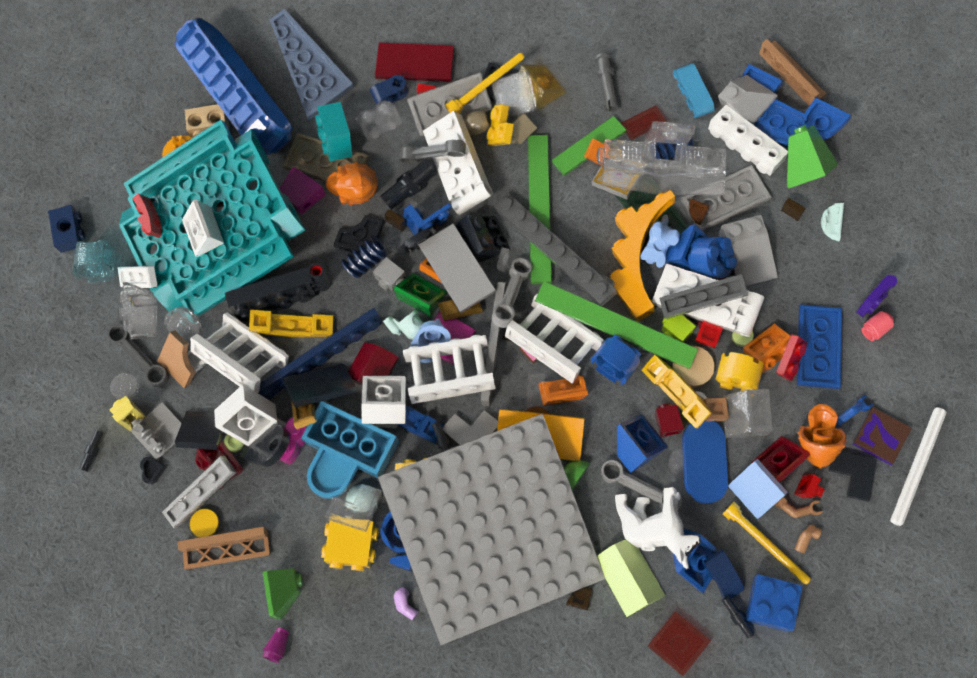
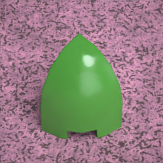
(575, 471)

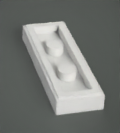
(138, 275)

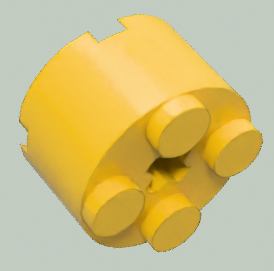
(739, 372)

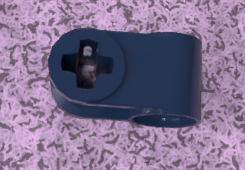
(388, 90)

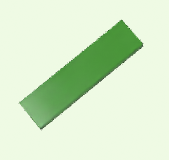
(574, 155)

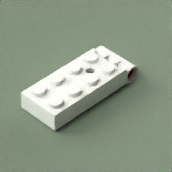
(461, 176)
(733, 315)

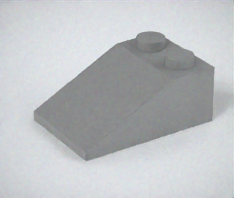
(751, 250)

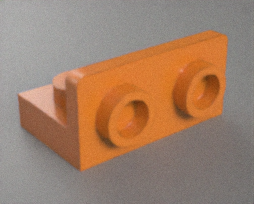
(768, 346)

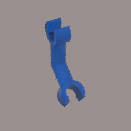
(859, 406)

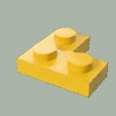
(500, 131)

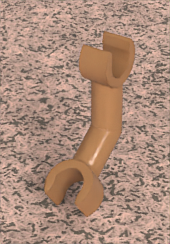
(799, 512)

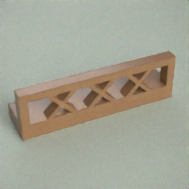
(791, 72)
(220, 540)

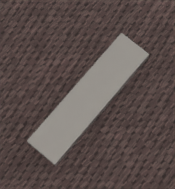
(199, 492)

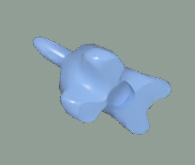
(660, 238)

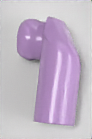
(401, 603)

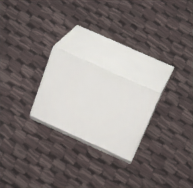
(202, 228)

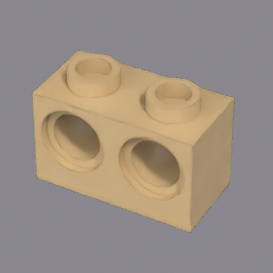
(206, 116)

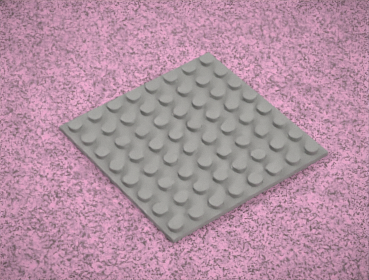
(491, 528)

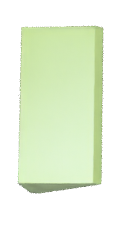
(629, 577)

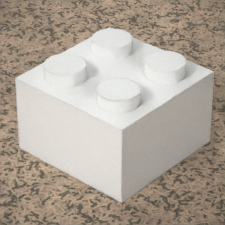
(383, 400)
(245, 415)

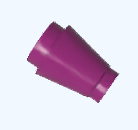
(276, 645)

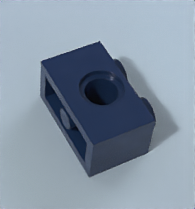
(60, 220)

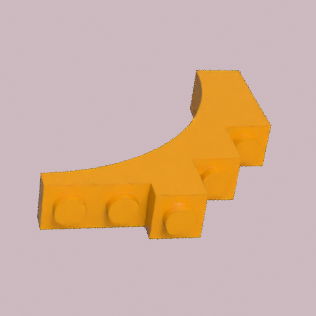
(627, 251)

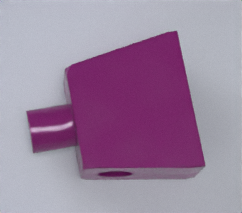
(301, 190)

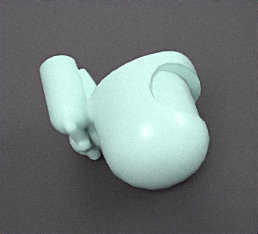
(409, 325)

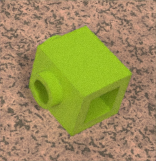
(678, 328)

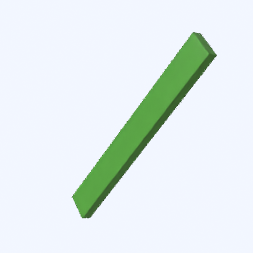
(539, 202)
(616, 325)

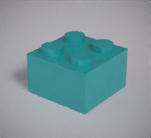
(333, 131)

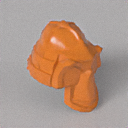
(353, 183)
(821, 436)

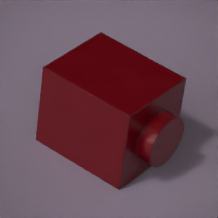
(668, 420)

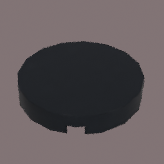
(415, 240)

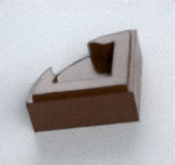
(698, 211)

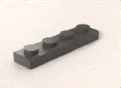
(703, 296)

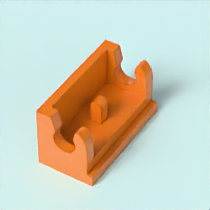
(562, 391)

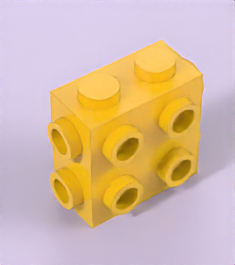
(349, 546)

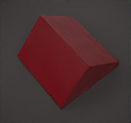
(782, 458)

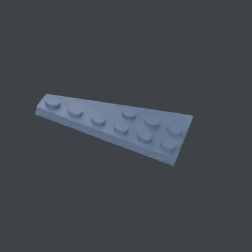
(312, 71)

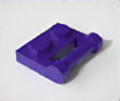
(877, 295)

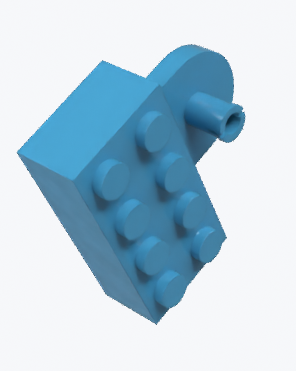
(343, 449)

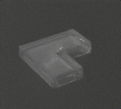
(355, 514)

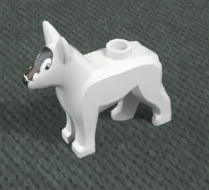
(659, 529)

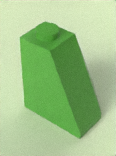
(808, 156)

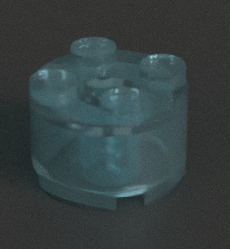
(90, 259)

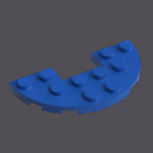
(781, 120)

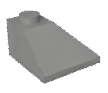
(747, 98)

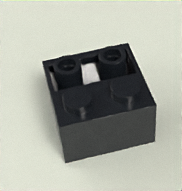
(482, 236)

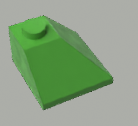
(281, 590)

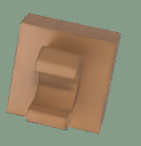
(718, 409)

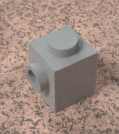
(388, 274)

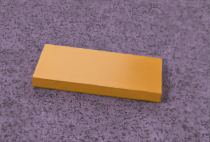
(564, 430)

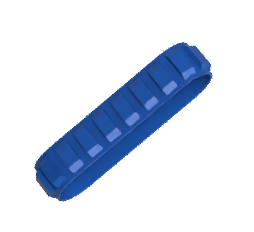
(233, 84)

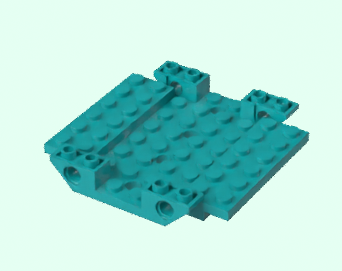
(251, 222)

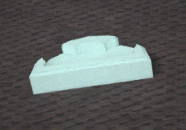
(832, 221)

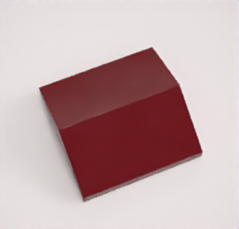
(372, 361)

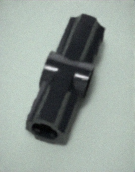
(408, 184)

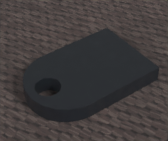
(267, 448)

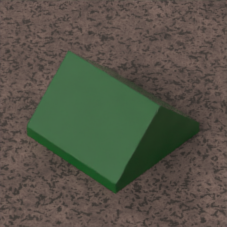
(420, 294)

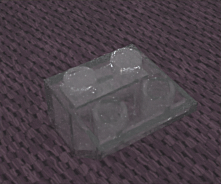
(138, 311)
(748, 414)

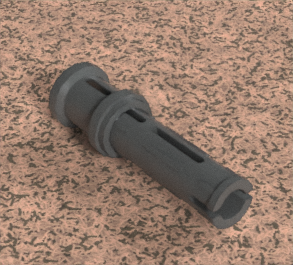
(606, 74)

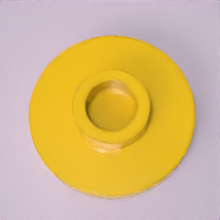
(204, 523)

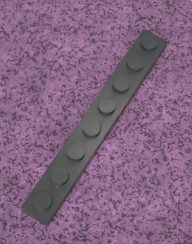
(555, 250)

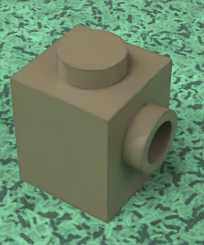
(522, 129)

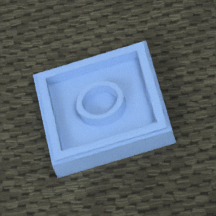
(757, 489)

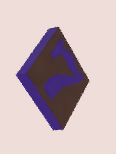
(881, 436)

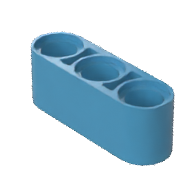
(694, 90)

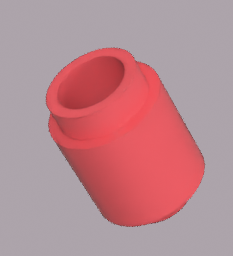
(878, 326)

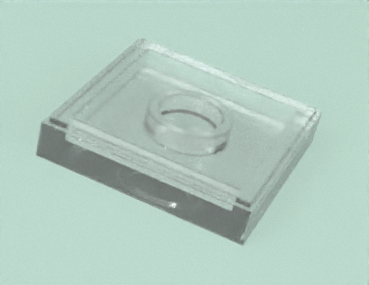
(516, 93)

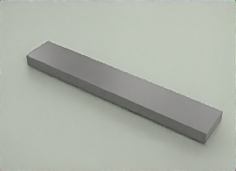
(493, 343)

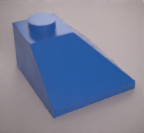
(678, 254)
(637, 443)
(697, 572)

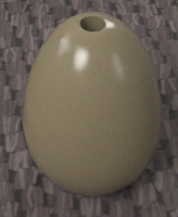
(476, 122)

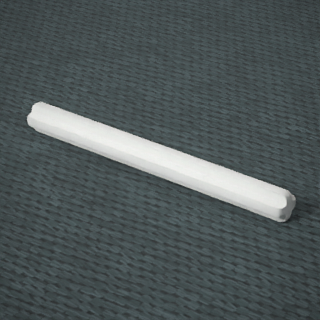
(918, 466)

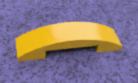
(290, 325)
(678, 390)

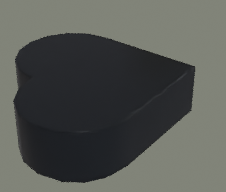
(151, 470)

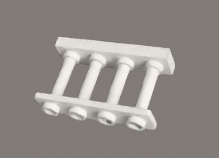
(548, 355)
(233, 369)
(445, 389)

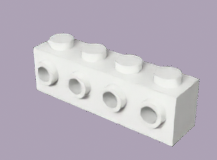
(747, 140)

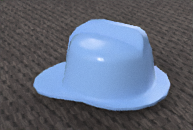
(431, 332)

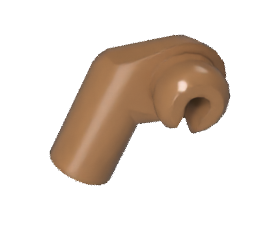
(805, 537)

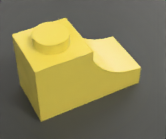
(125, 412)

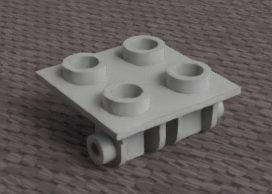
(157, 430)

